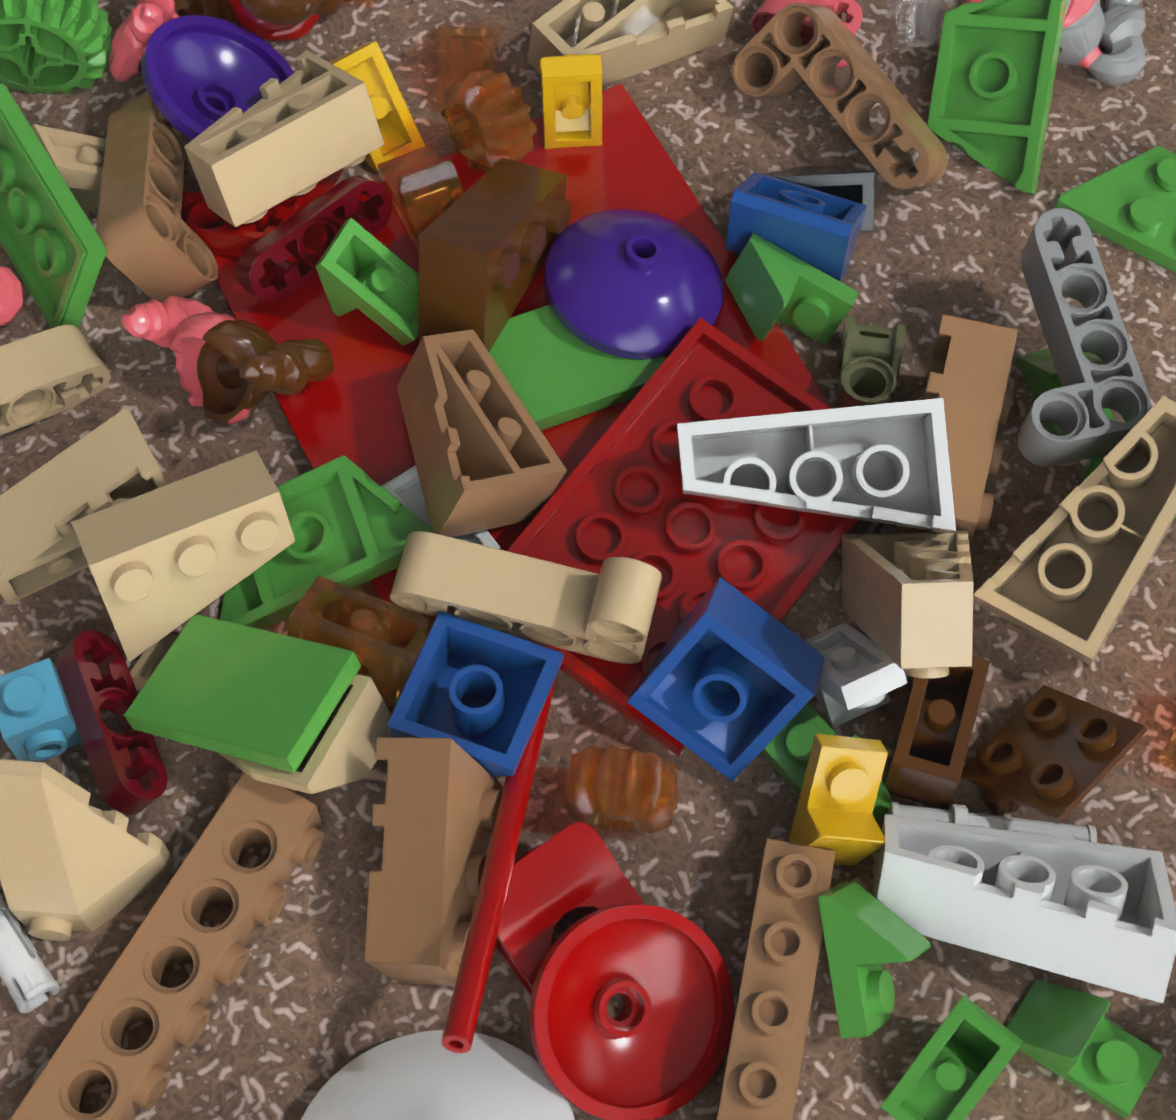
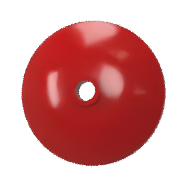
(671, 1020)

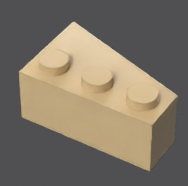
(285, 141)
(83, 479)

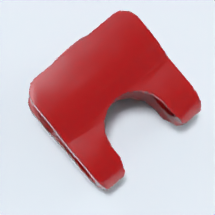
(551, 882)

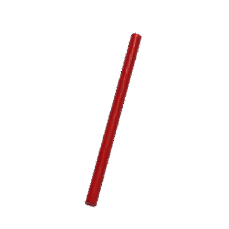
(492, 895)

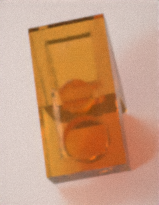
(420, 188)

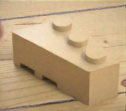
(629, 32)
(182, 547)

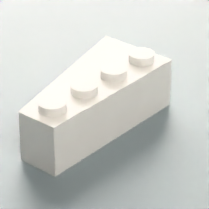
(840, 462)
(1034, 900)

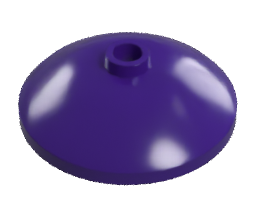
(205, 68)
(631, 282)

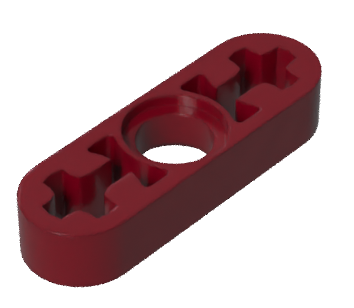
(290, 276)
(124, 764)

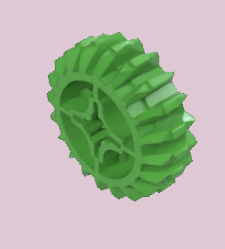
(53, 44)

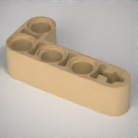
(47, 376)
(531, 597)

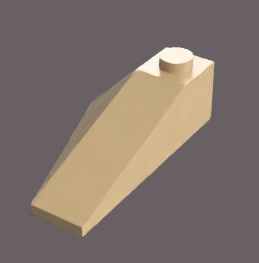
(342, 749)
(67, 860)

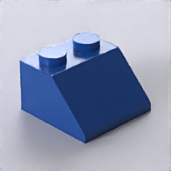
(796, 219)
(728, 680)
(477, 691)

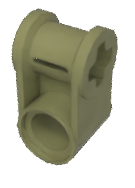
(868, 363)

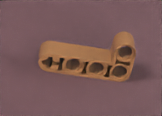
(850, 105)
(143, 205)

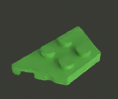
(998, 83)
(1133, 205)
(341, 531)

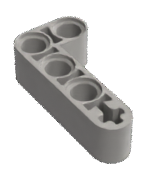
(1063, 263)

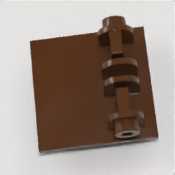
(1050, 755)

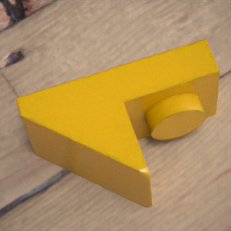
(571, 100)
(389, 107)
(841, 797)

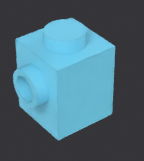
(36, 713)

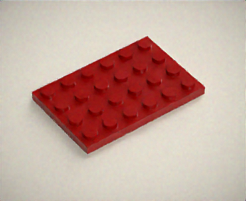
(632, 506)

